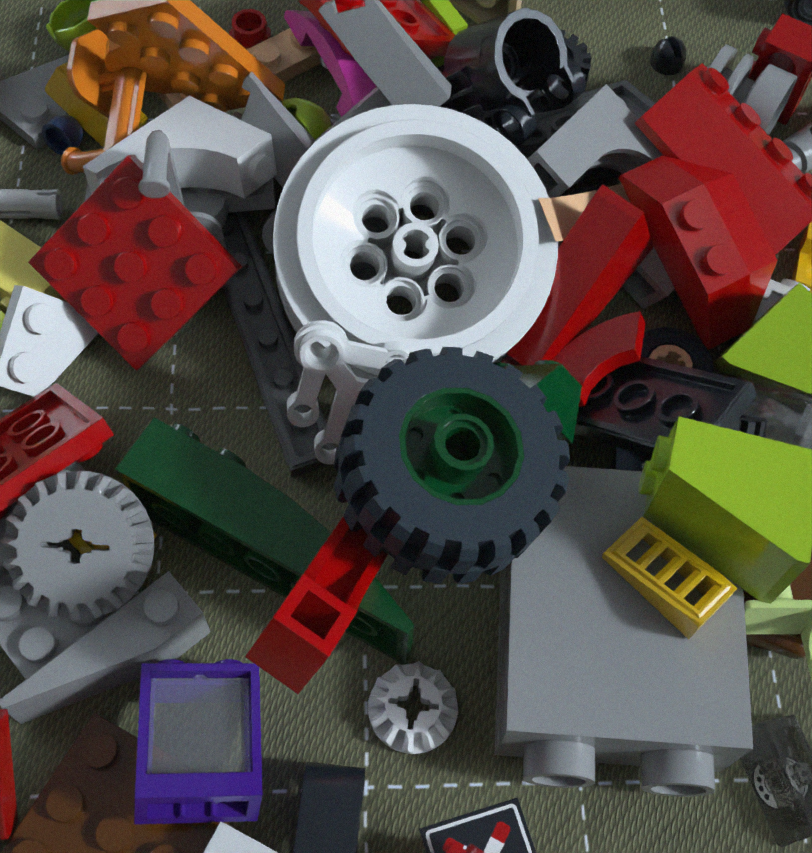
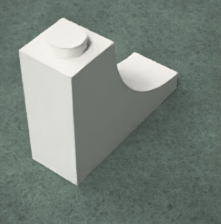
(206, 148)

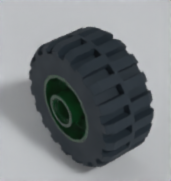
(450, 464)

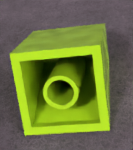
(776, 345)
(733, 502)

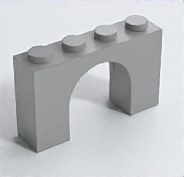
(605, 137)

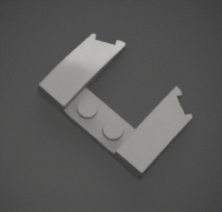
(383, 52)

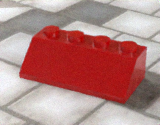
(710, 128)

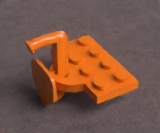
(157, 50)

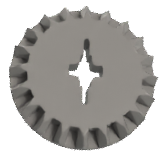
(103, 577)

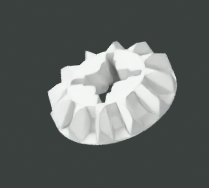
(431, 726)

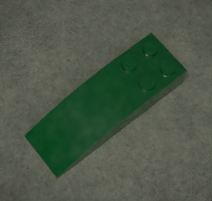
(245, 523)

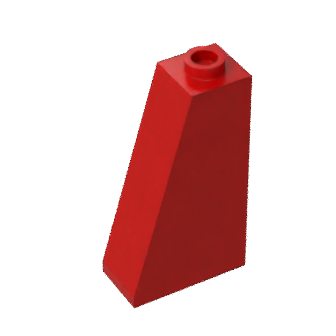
(590, 269)

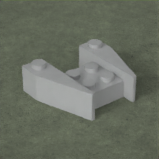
(85, 657)

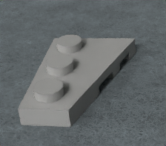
(26, 104)

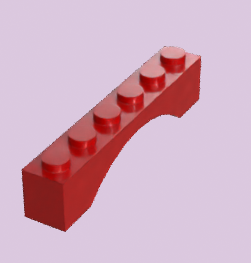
(317, 609)

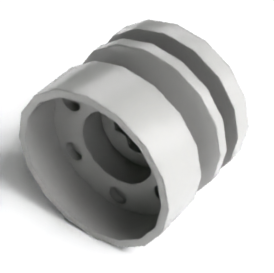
(764, 95)

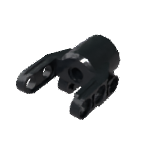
(500, 67)

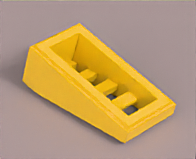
(671, 604)

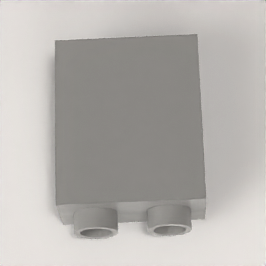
(600, 671)

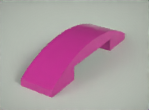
(344, 68)

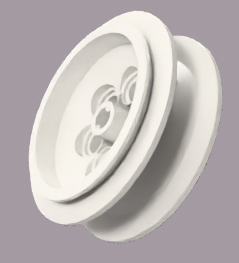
(383, 168)

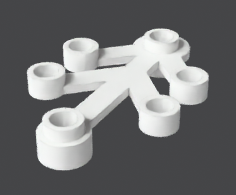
(334, 363)

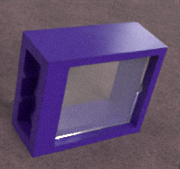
(198, 743)

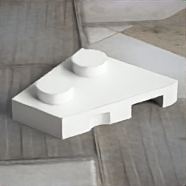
(39, 340)

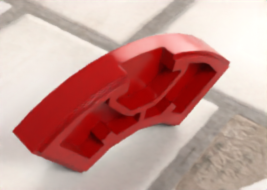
(603, 350)

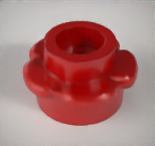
(249, 28)

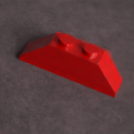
(704, 242)

